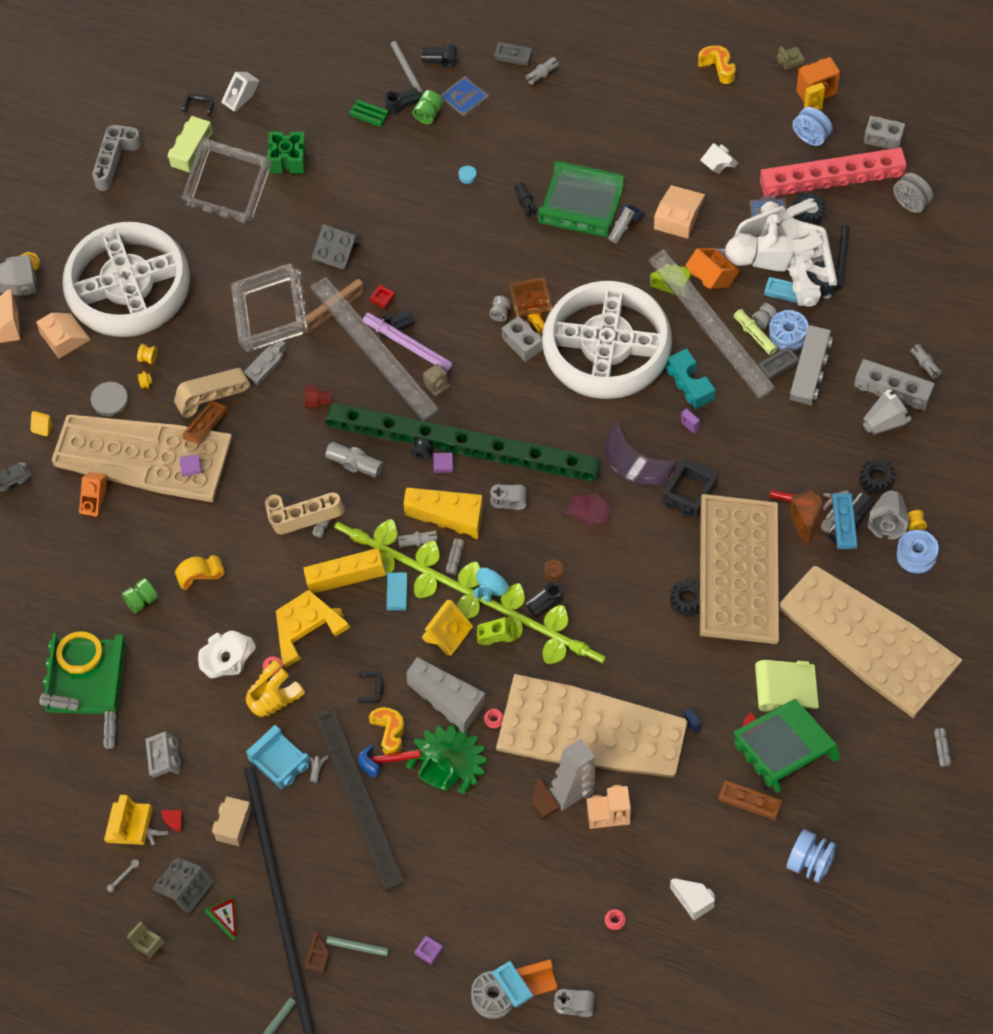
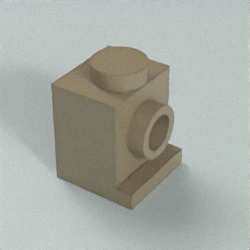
(436, 380)

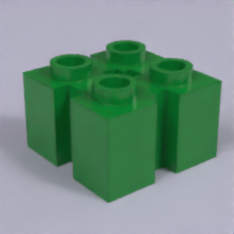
(287, 152)

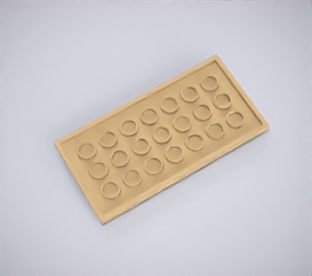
(739, 569)

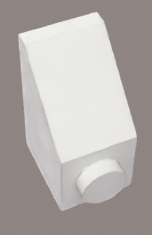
(240, 90)
(693, 897)

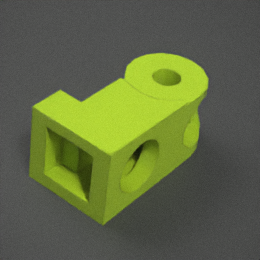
(495, 631)

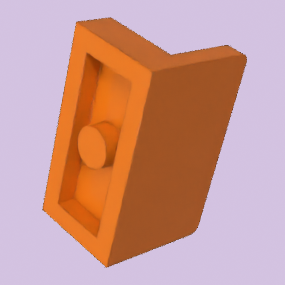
(538, 977)

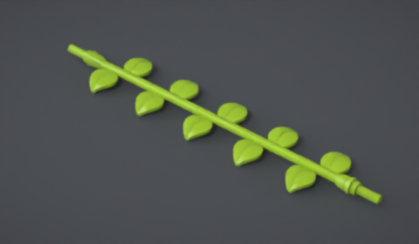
(426, 586)

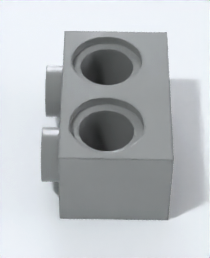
(884, 133)
(520, 340)

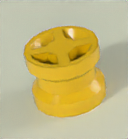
(147, 354)
(916, 520)

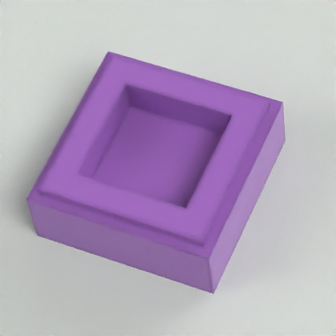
(690, 421)
(443, 462)
(190, 465)
(428, 950)

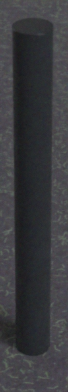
(842, 253)

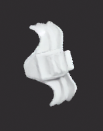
(229, 644)

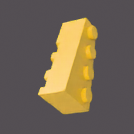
(446, 509)

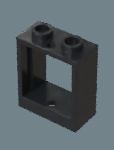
(696, 473)

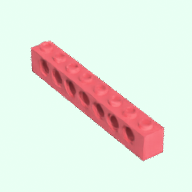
(833, 172)

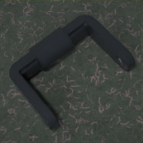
(197, 97)
(378, 687)

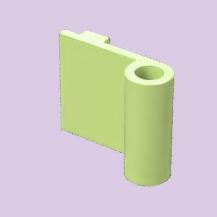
(784, 681)

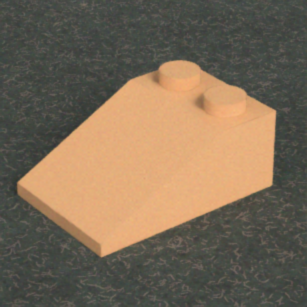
(678, 211)

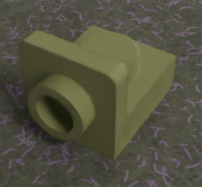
(790, 57)

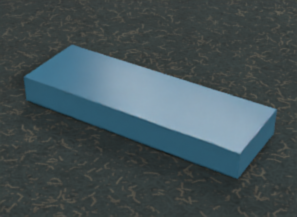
(844, 521)

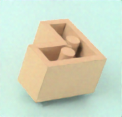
(609, 810)

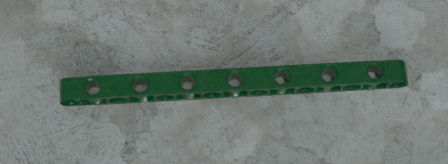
(476, 444)

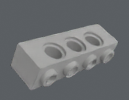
(904, 383)

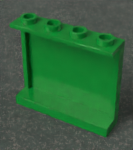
(96, 689)

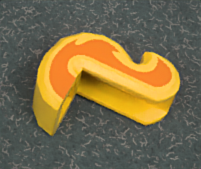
(721, 58)
(198, 568)
(394, 728)

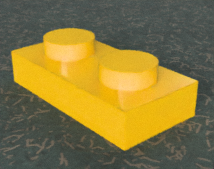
(814, 96)

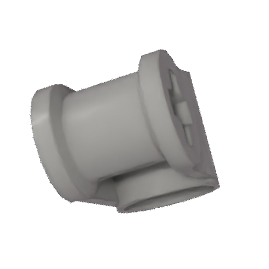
(510, 496)
(577, 1002)

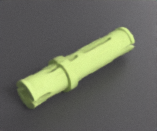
(749, 325)

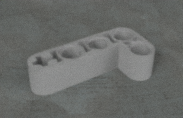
(114, 141)

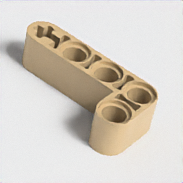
(209, 388)
(327, 507)

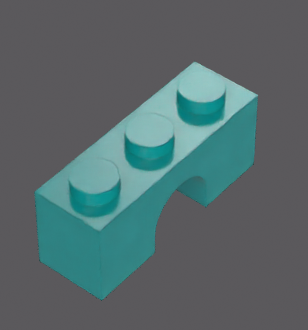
(697, 391)

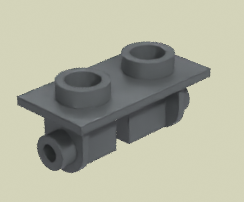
(17, 475)

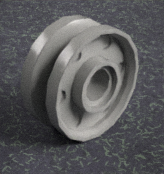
(913, 192)
(486, 1006)

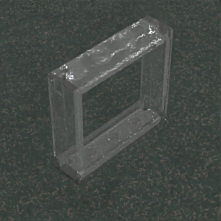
(197, 168)
(260, 281)

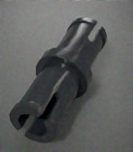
(525, 199)

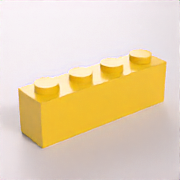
(344, 571)

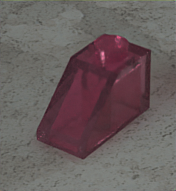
(588, 508)

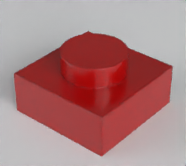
(382, 296)

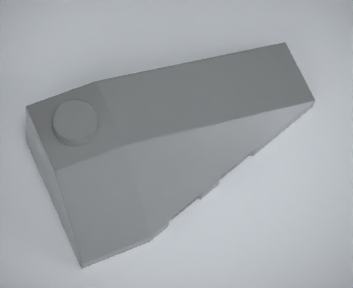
(18, 275)

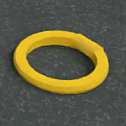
(79, 669)

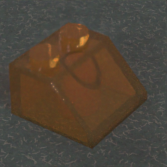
(529, 297)
(805, 514)

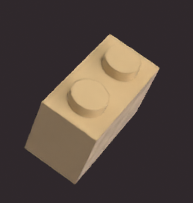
(232, 821)

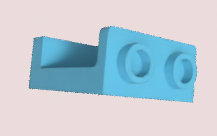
(278, 758)

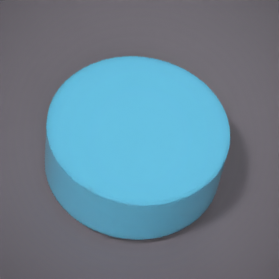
(467, 174)

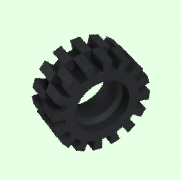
(877, 486)
(681, 607)

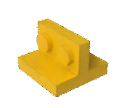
(447, 628)
(128, 822)

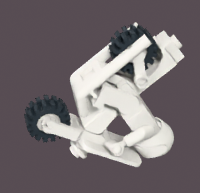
(790, 243)

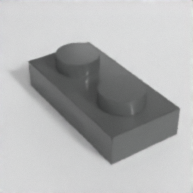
(513, 53)
(778, 363)

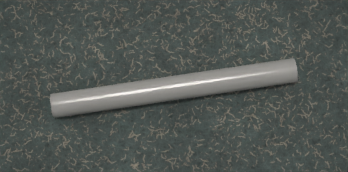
(406, 67)

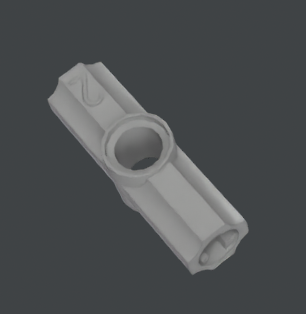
(354, 459)

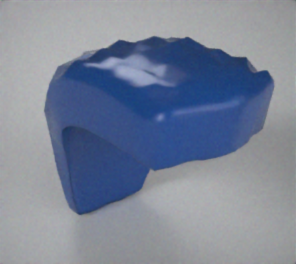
(366, 764)

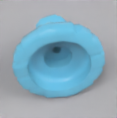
(490, 584)

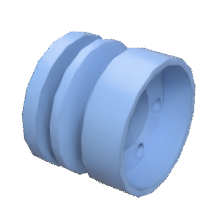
(812, 856)

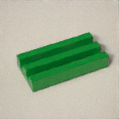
(369, 110)

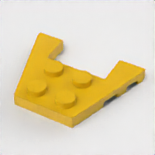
(301, 618)

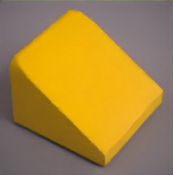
(41, 423)

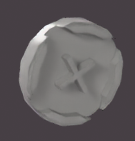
(109, 399)

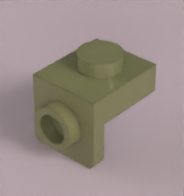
(145, 940)

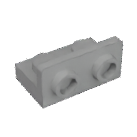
(162, 754)

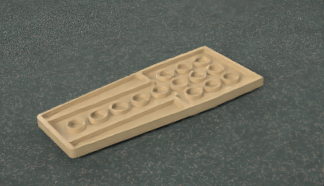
(142, 454)
(870, 640)
(622, 736)

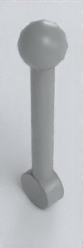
(134, 864)

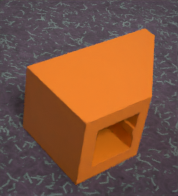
(92, 493)

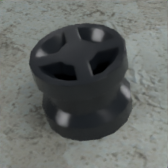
(421, 449)

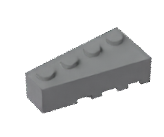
(810, 365)
(446, 693)
(574, 776)

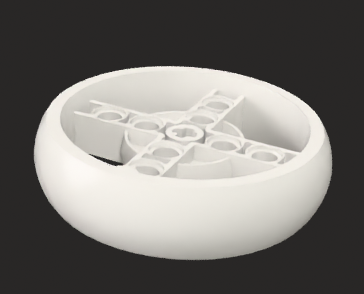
(126, 276)
(607, 339)

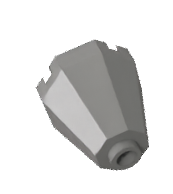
(886, 414)
(889, 516)

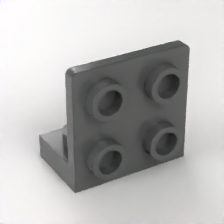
(334, 246)
(184, 883)

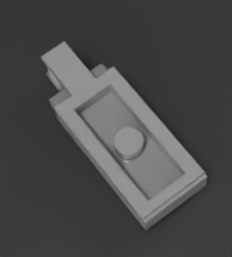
(265, 363)

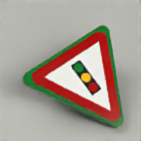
(225, 916)

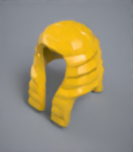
(267, 697)

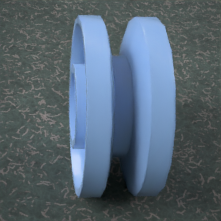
(812, 126)
(790, 321)
(919, 541)

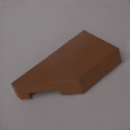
(543, 800)
(317, 955)

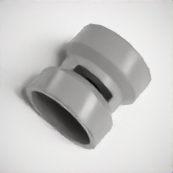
(500, 308)
(764, 315)

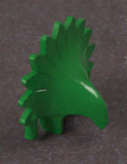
(448, 758)

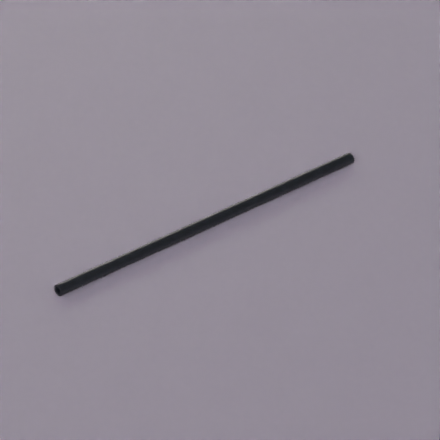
(279, 901)

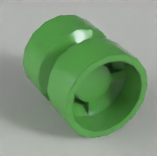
(428, 107)
(140, 595)

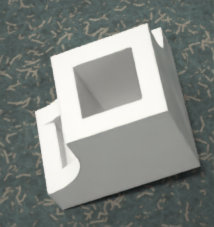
(718, 158)

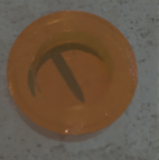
(553, 569)

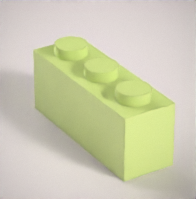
(187, 144)

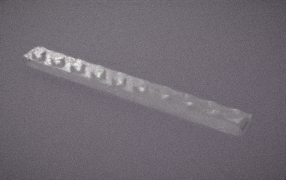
(711, 324)
(374, 349)

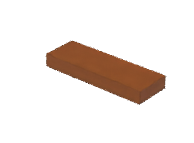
(205, 422)
(750, 800)

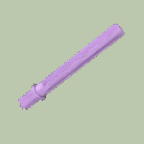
(406, 341)

